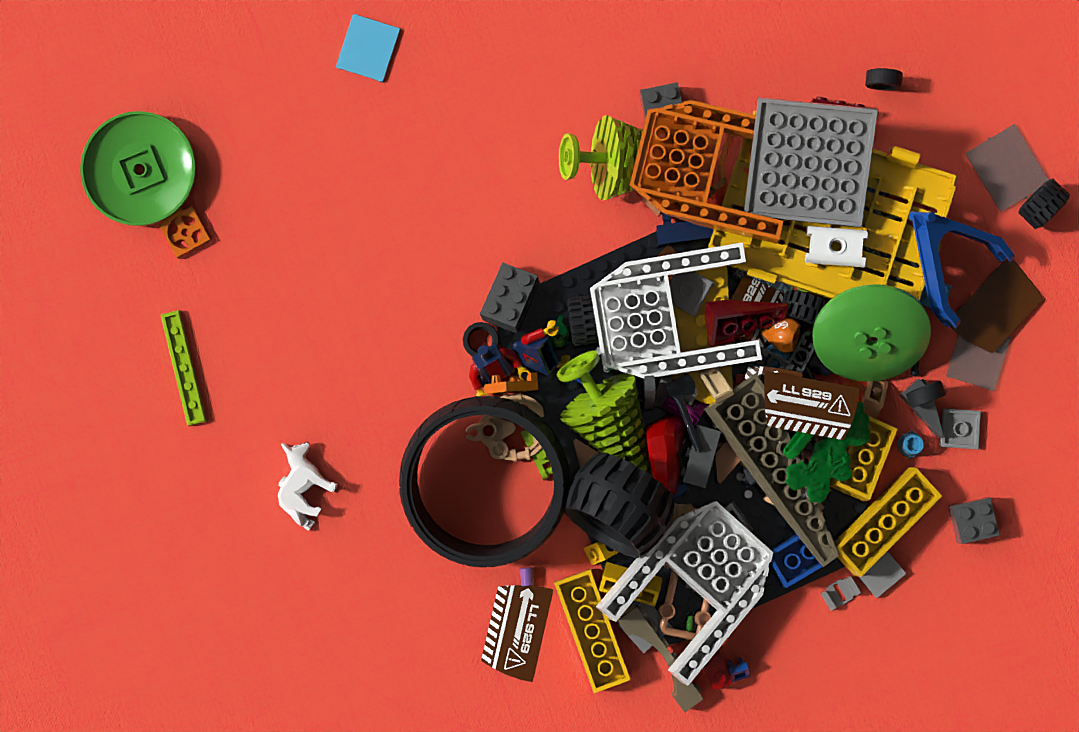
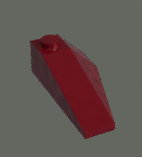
(735, 318)

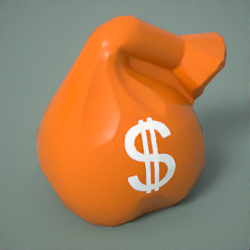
(783, 335)

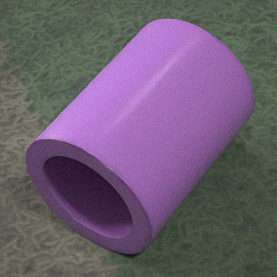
(527, 576)

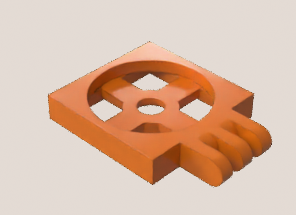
(177, 218)

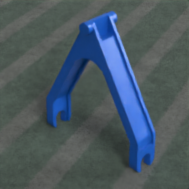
(929, 231)

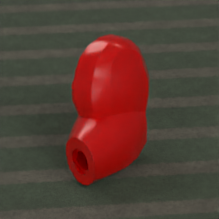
(664, 444)

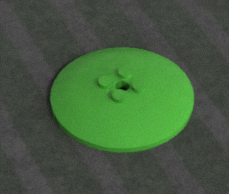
(111, 161)
(867, 312)

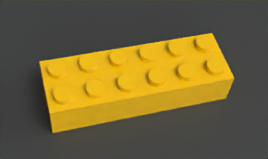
(885, 521)
(591, 631)

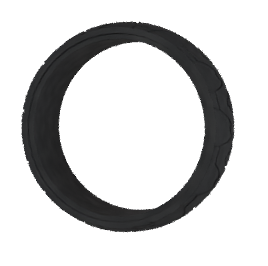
(450, 546)

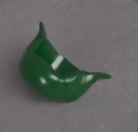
(563, 335)

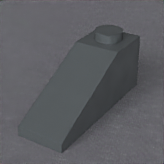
(927, 411)

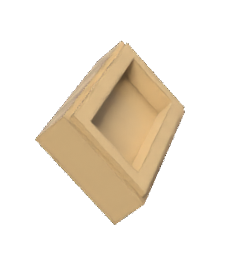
(716, 384)

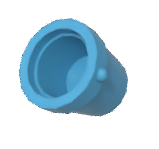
(910, 444)

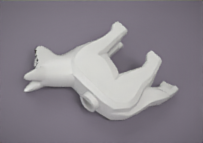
(299, 480)

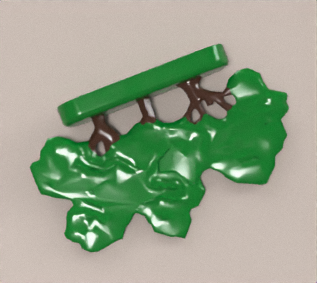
(827, 458)

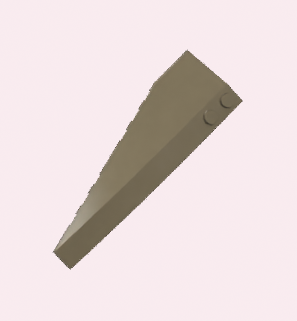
(760, 449)

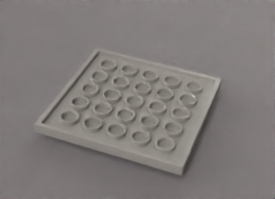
(810, 161)

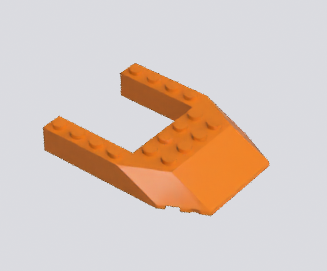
(679, 161)

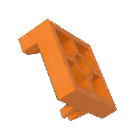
(513, 386)

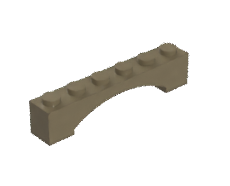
(634, 623)

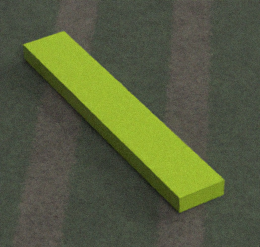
(183, 368)

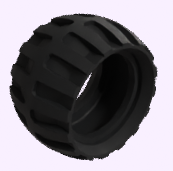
(619, 505)

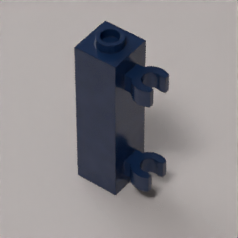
(680, 232)

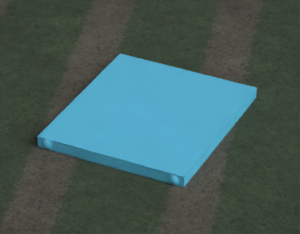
(367, 48)

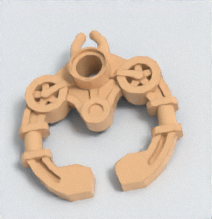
(502, 429)

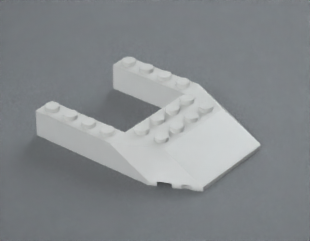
(639, 320)
(713, 558)

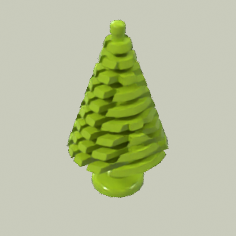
(611, 155)
(607, 413)

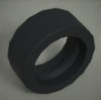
(884, 79)
(476, 326)
(925, 394)

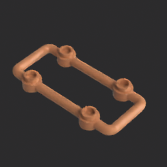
(667, 611)

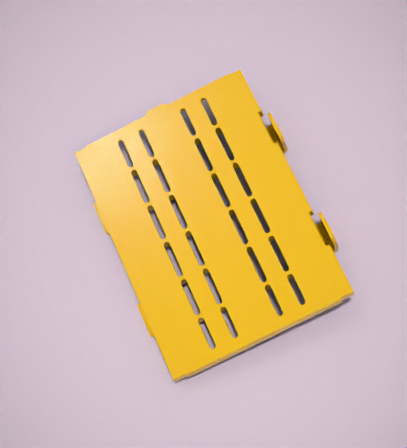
(892, 174)

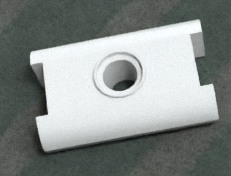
(849, 239)

